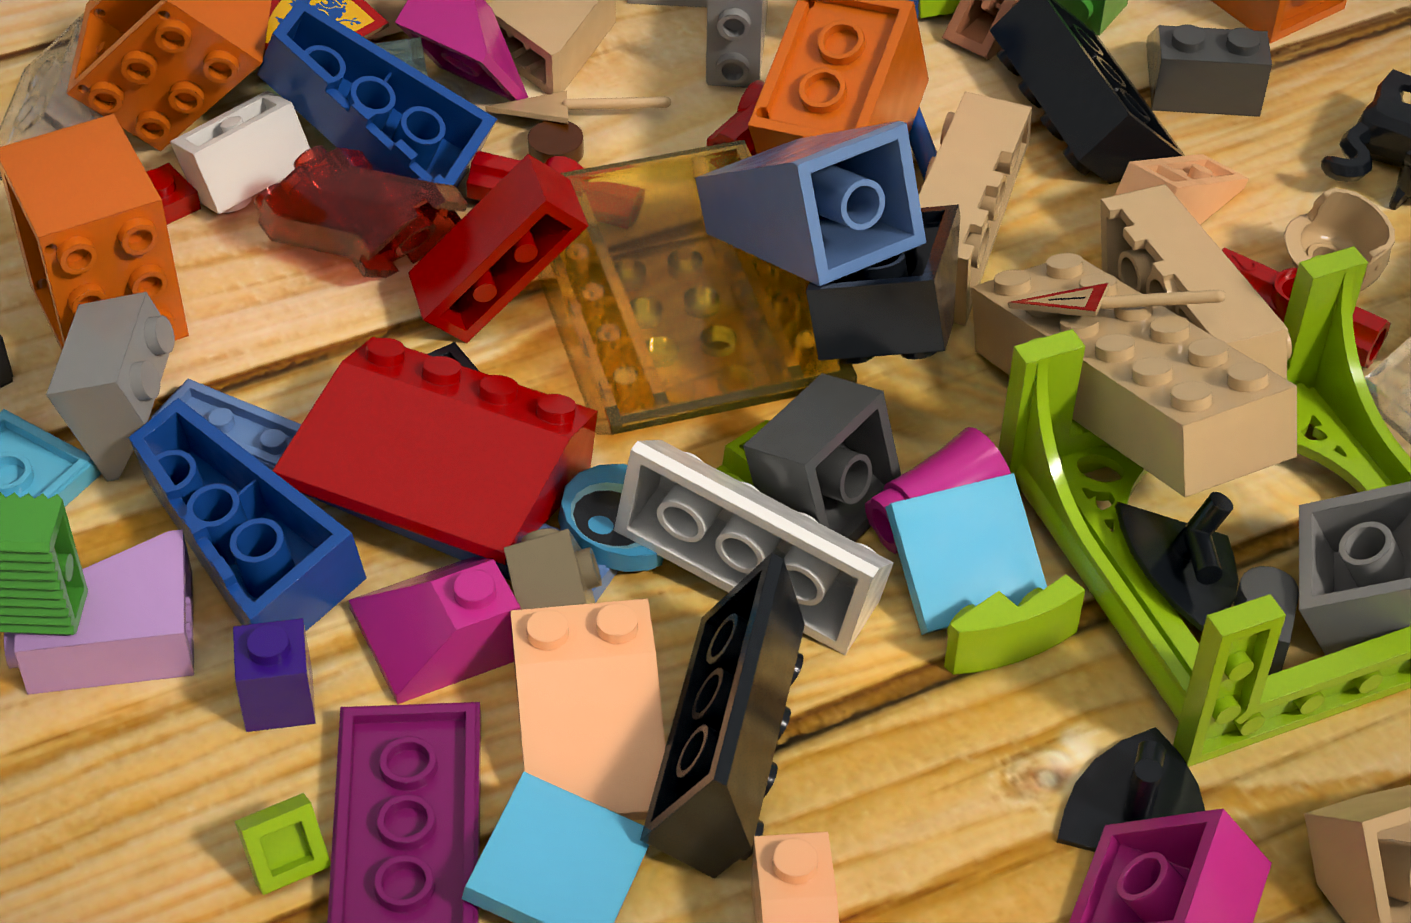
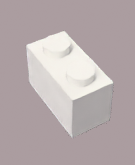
(241, 151)

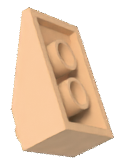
(591, 701)

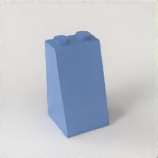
(820, 202)

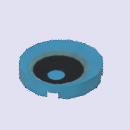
(590, 514)

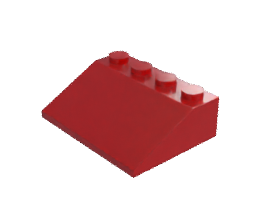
(439, 448)

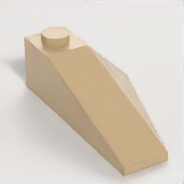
(1365, 855)

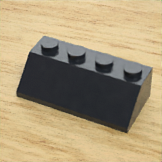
(1080, 89)
(728, 724)

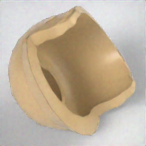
(1339, 222)

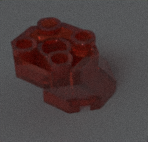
(357, 212)

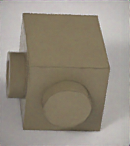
(552, 570)

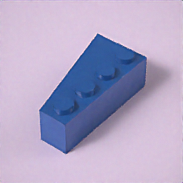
(372, 99)
(248, 527)

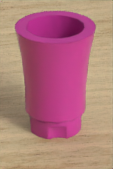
(960, 462)

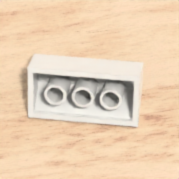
(729, 527)

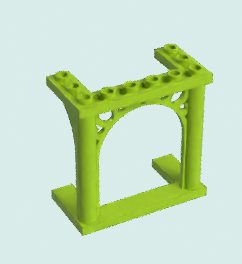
(1223, 682)

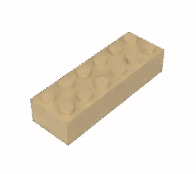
(1149, 379)

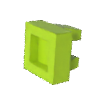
(283, 843)

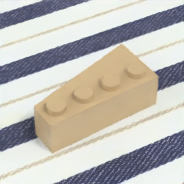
(978, 171)
(1163, 249)

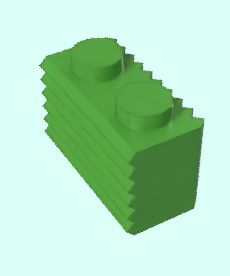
(39, 567)

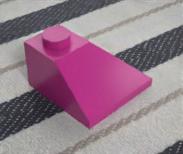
(465, 42)
(438, 626)
(1174, 872)

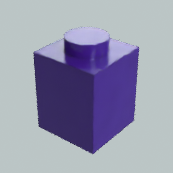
(274, 675)

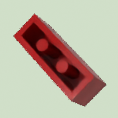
(497, 249)

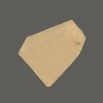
(553, 36)

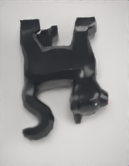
(1381, 136)

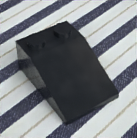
(893, 304)

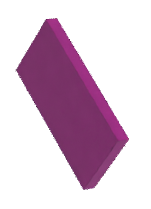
(406, 813)

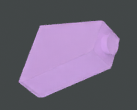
(130, 626)

